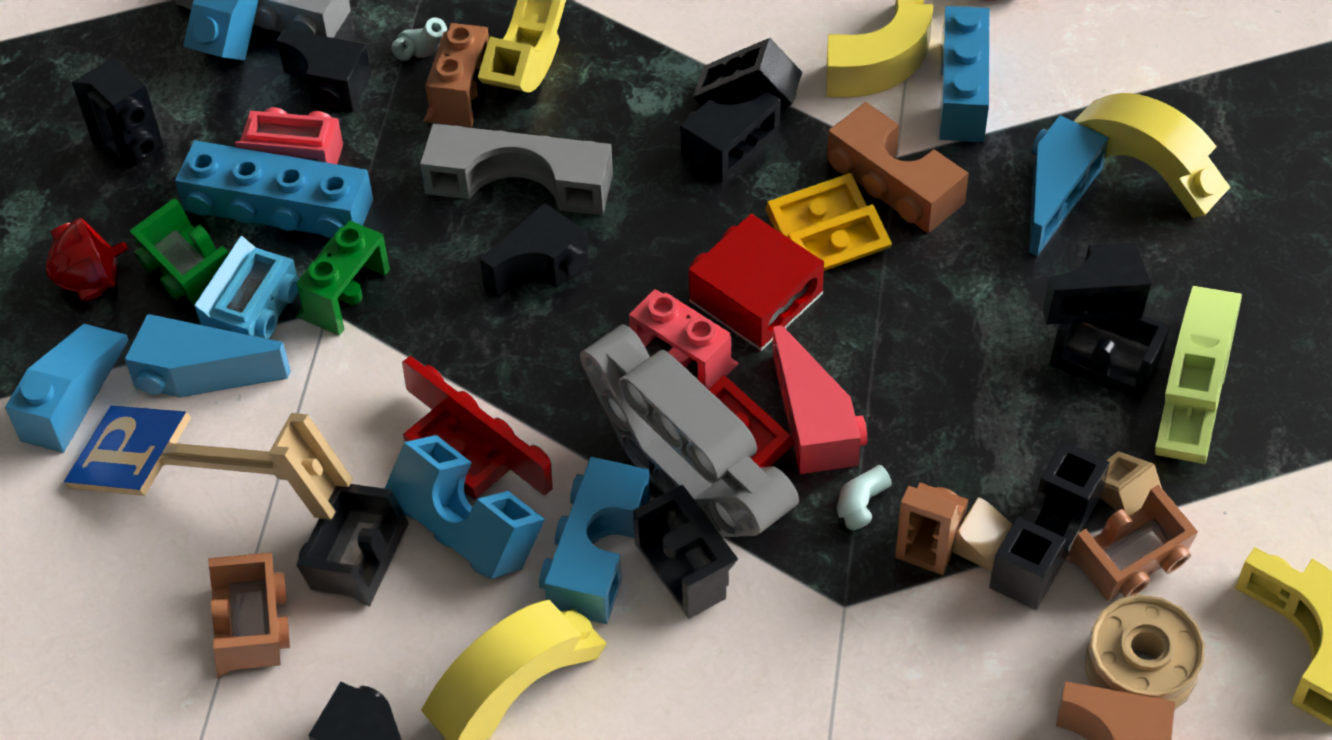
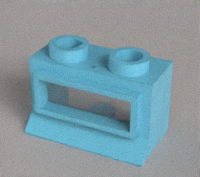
(248, 291)

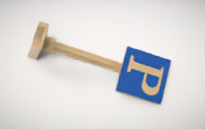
(138, 442)

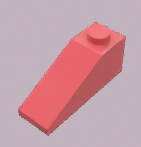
(816, 409)

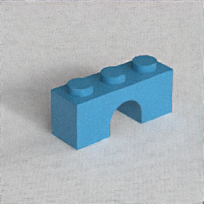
(965, 74)
(430, 488)
(602, 506)

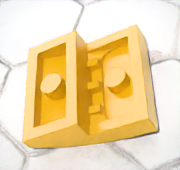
(830, 221)

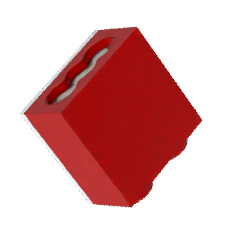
(755, 281)

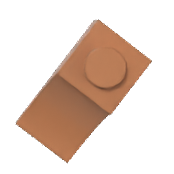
(929, 526)
(1114, 714)

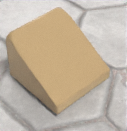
(1128, 482)
(981, 534)

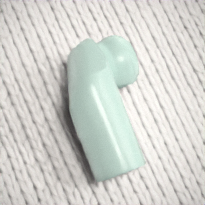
(419, 41)
(856, 495)

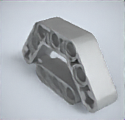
(685, 435)

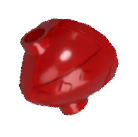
(82, 260)

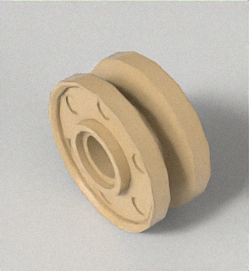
(1151, 627)

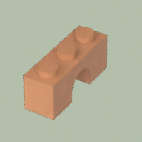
(918, 190)

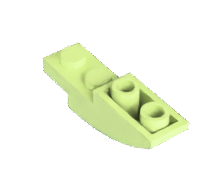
(1197, 374)

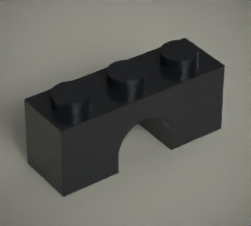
(1041, 542)

